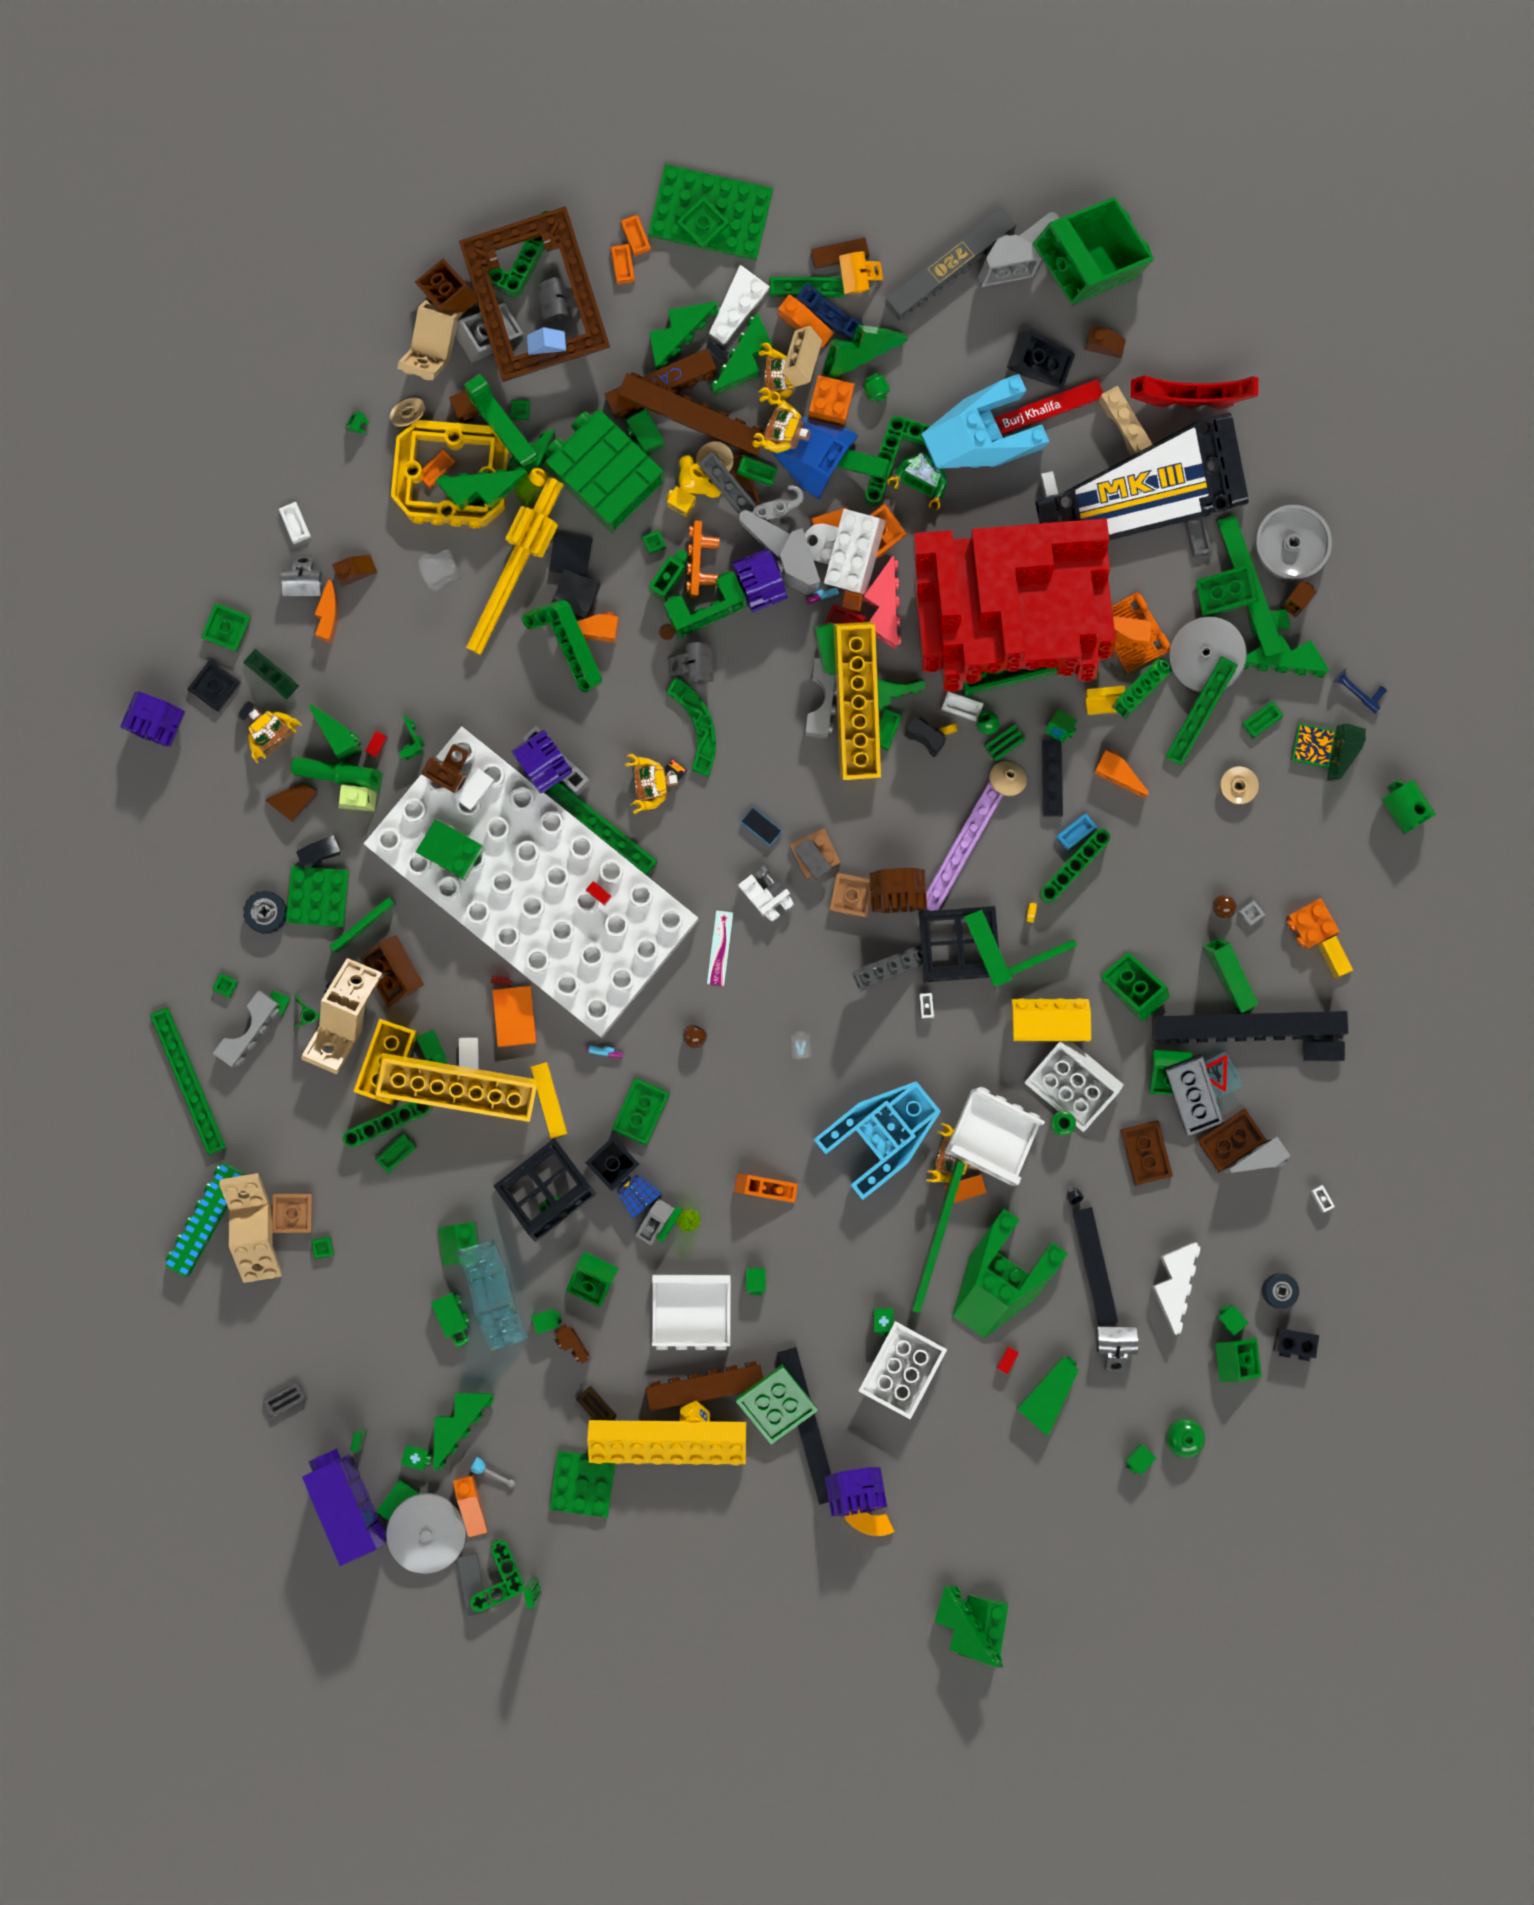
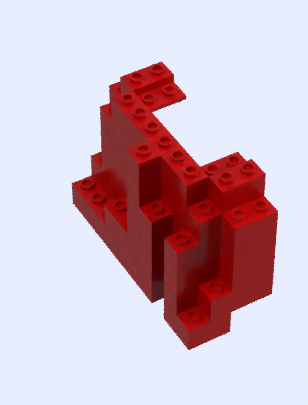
(1014, 600)

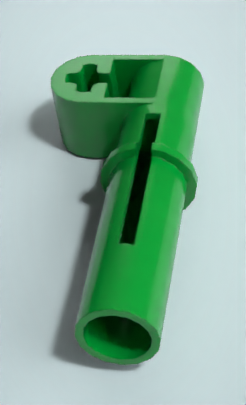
(337, 772)

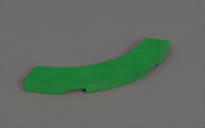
(702, 722)

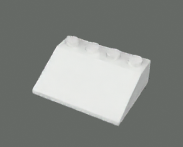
(1074, 1083)
(902, 1370)

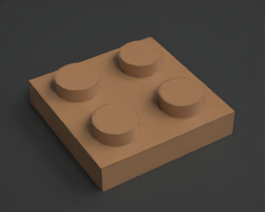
(824, 846)
(851, 895)
(292, 1213)

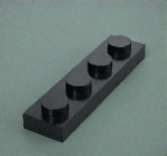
(1052, 778)

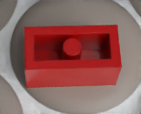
(376, 744)
(598, 893)
(1007, 1360)

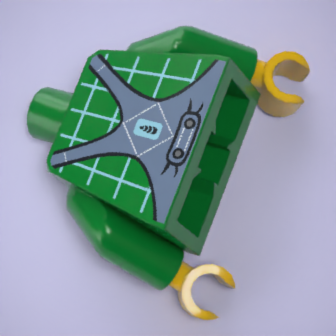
(922, 476)

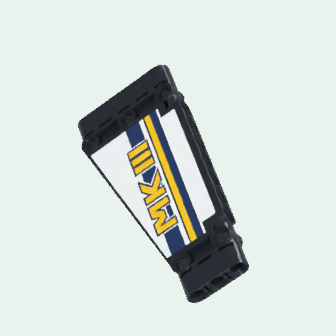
(1160, 483)

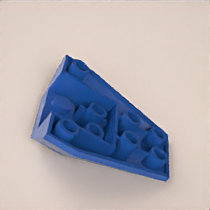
(817, 458)

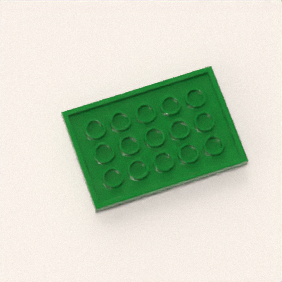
(740, 202)

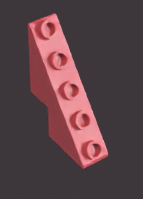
(883, 599)

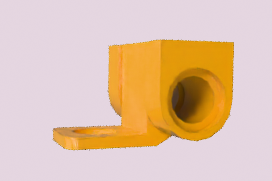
(858, 272)

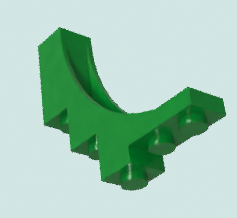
(825, 642)

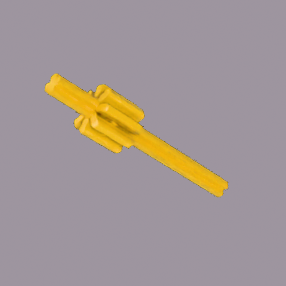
(530, 536)

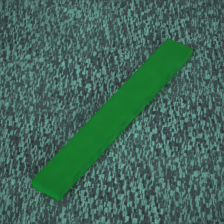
(1258, 611)
(601, 828)
(188, 1081)
(937, 1236)

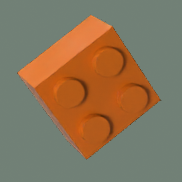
(831, 400)

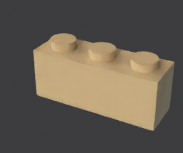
(802, 356)

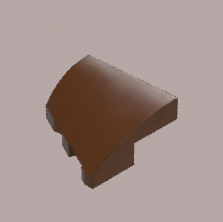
(292, 800)

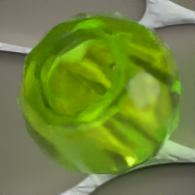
(689, 1220)

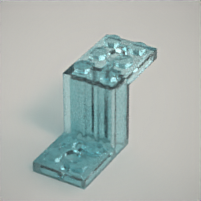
(492, 1295)

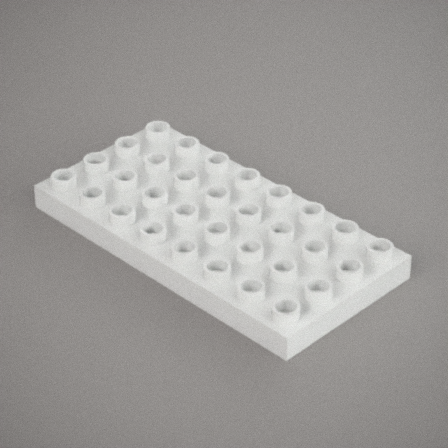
(531, 888)

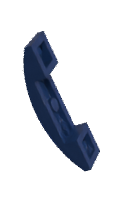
(828, 312)

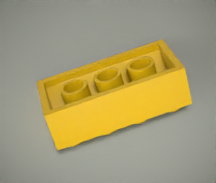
(1051, 1019)

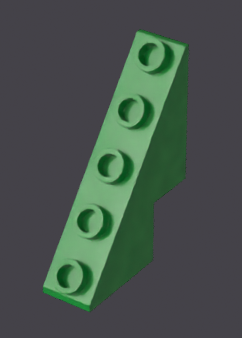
(684, 324)
(866, 345)
(742, 361)
(488, 486)
(1301, 660)
(1141, 688)
(451, 1429)
(968, 1634)

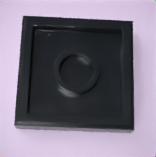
(571, 554)
(214, 685)

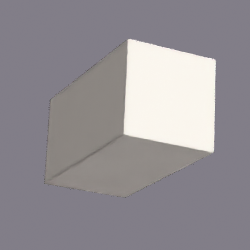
(1049, 484)
(926, 1006)
(1322, 1198)

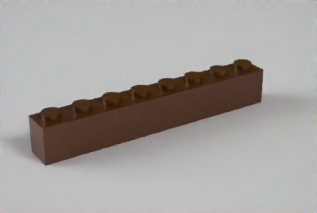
(689, 414)

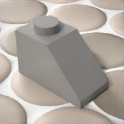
(654, 1221)

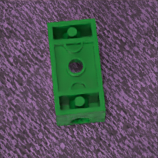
(732, 601)

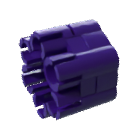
(760, 580)
(153, 714)
(541, 761)
(855, 1488)

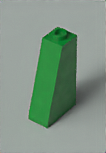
(1231, 974)
(1047, 1397)

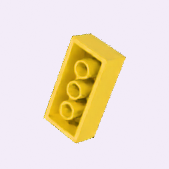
(387, 1039)

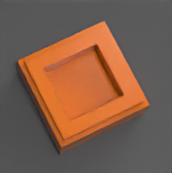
(852, 601)

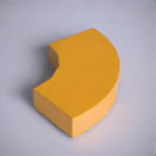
(870, 1524)

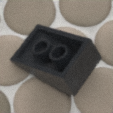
(1040, 359)

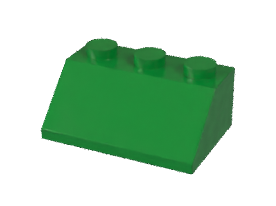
(992, 1616)

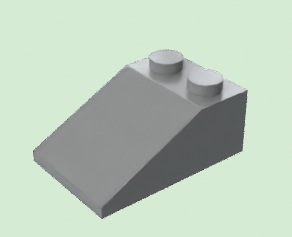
(474, 337)
(1266, 1155)

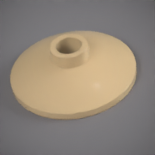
(407, 412)
(721, 451)
(1247, 780)
(1008, 785)

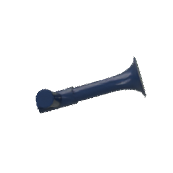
(1371, 703)

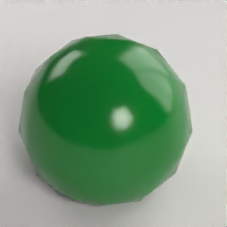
(987, 722)

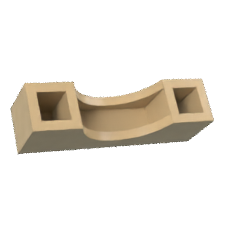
(1120, 412)

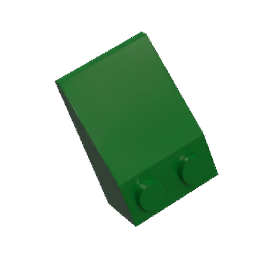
(342, 741)
(450, 849)
(1136, 986)

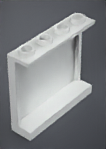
(993, 1135)
(691, 1311)

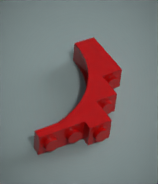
(1192, 395)

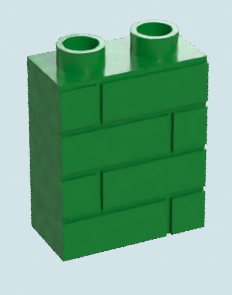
(1093, 250)
(603, 469)

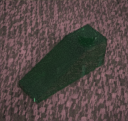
(271, 674)
(1346, 747)

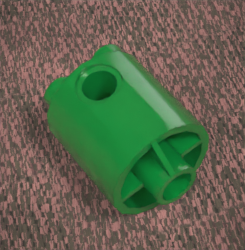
(1407, 805)

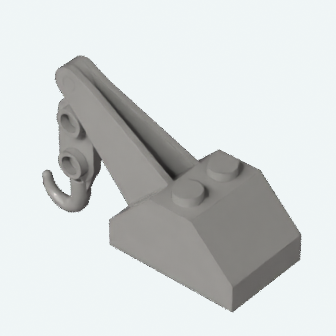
(1014, 256)
(789, 550)

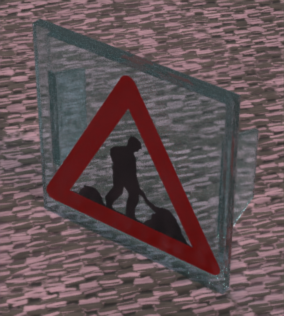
(1222, 1075)

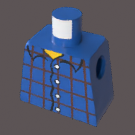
(637, 1194)

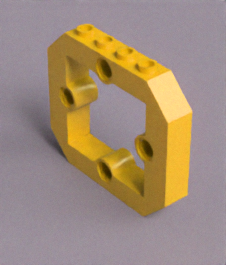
(405, 461)

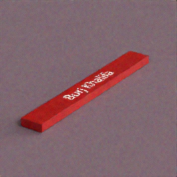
(1049, 407)

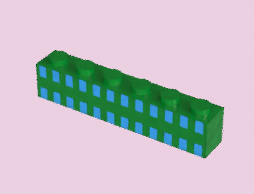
(202, 1224)

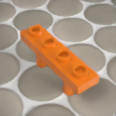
(698, 542)

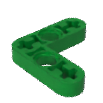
(504, 1585)

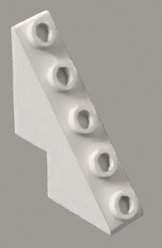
(1173, 1291)

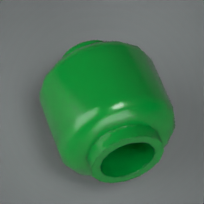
(876, 387)
(1062, 1123)

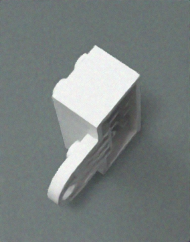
(848, 549)

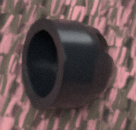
(1075, 1196)

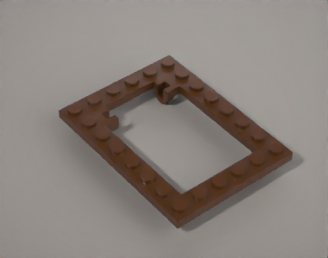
(481, 257)

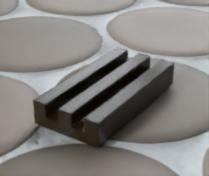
(599, 1398)

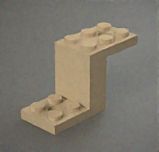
(431, 342)
(341, 1016)
(250, 1228)

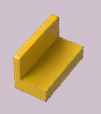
(1101, 699)
(1335, 957)

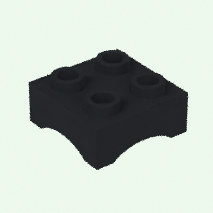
(578, 592)
(930, 738)

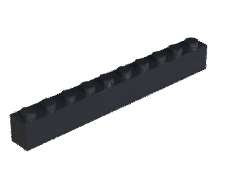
(1250, 1026)

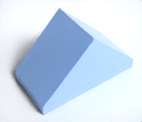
(546, 341)

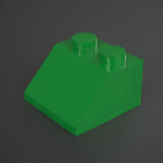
(1158, 1078)
(456, 1238)
(592, 1279)
(1238, 1360)

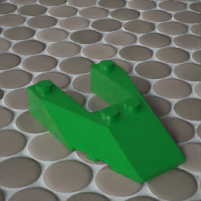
(996, 1287)

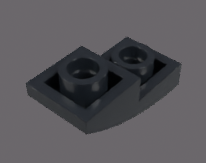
(316, 852)
(1324, 1050)

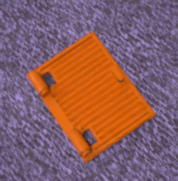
(1129, 657)

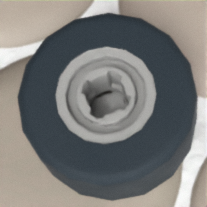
(1274, 1288)

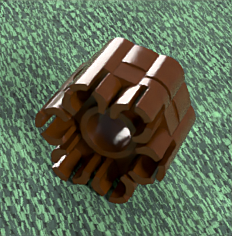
(898, 886)

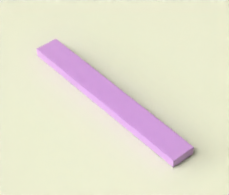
(962, 847)

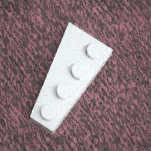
(739, 302)

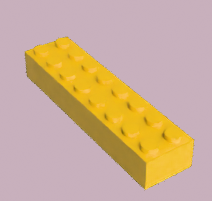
(857, 700)
(455, 1087)
(666, 1442)

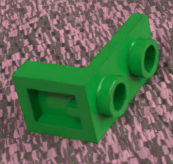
(409, 750)
(432, 1048)

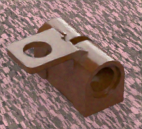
(447, 772)

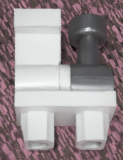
(769, 898)

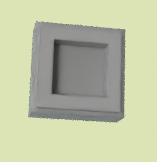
(1251, 913)

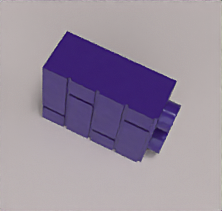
(344, 1506)

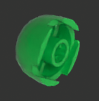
(1185, 1438)

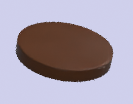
(667, 632)

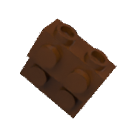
(568, 1338)

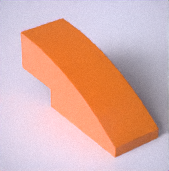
(327, 613)

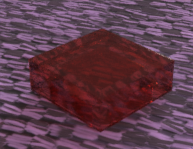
(500, 981)

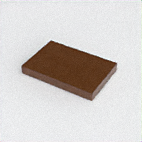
(1231, 1140)
(1146, 1153)

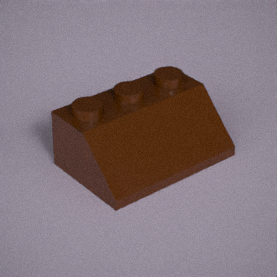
(446, 288)
(398, 973)

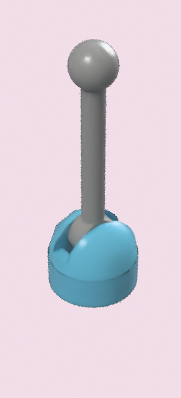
(479, 1467)

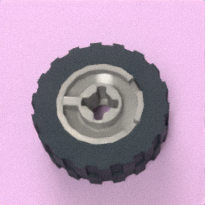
(274, 918)

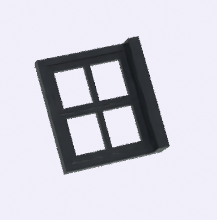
(959, 971)
(560, 1208)

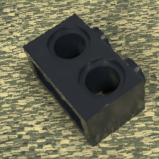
(1297, 1339)

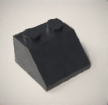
(612, 1163)

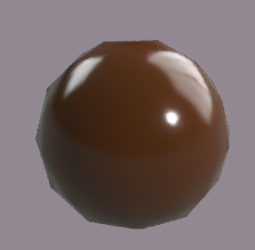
(1224, 906)
(694, 1036)

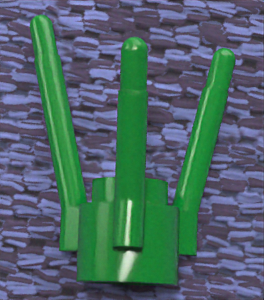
(307, 1014)

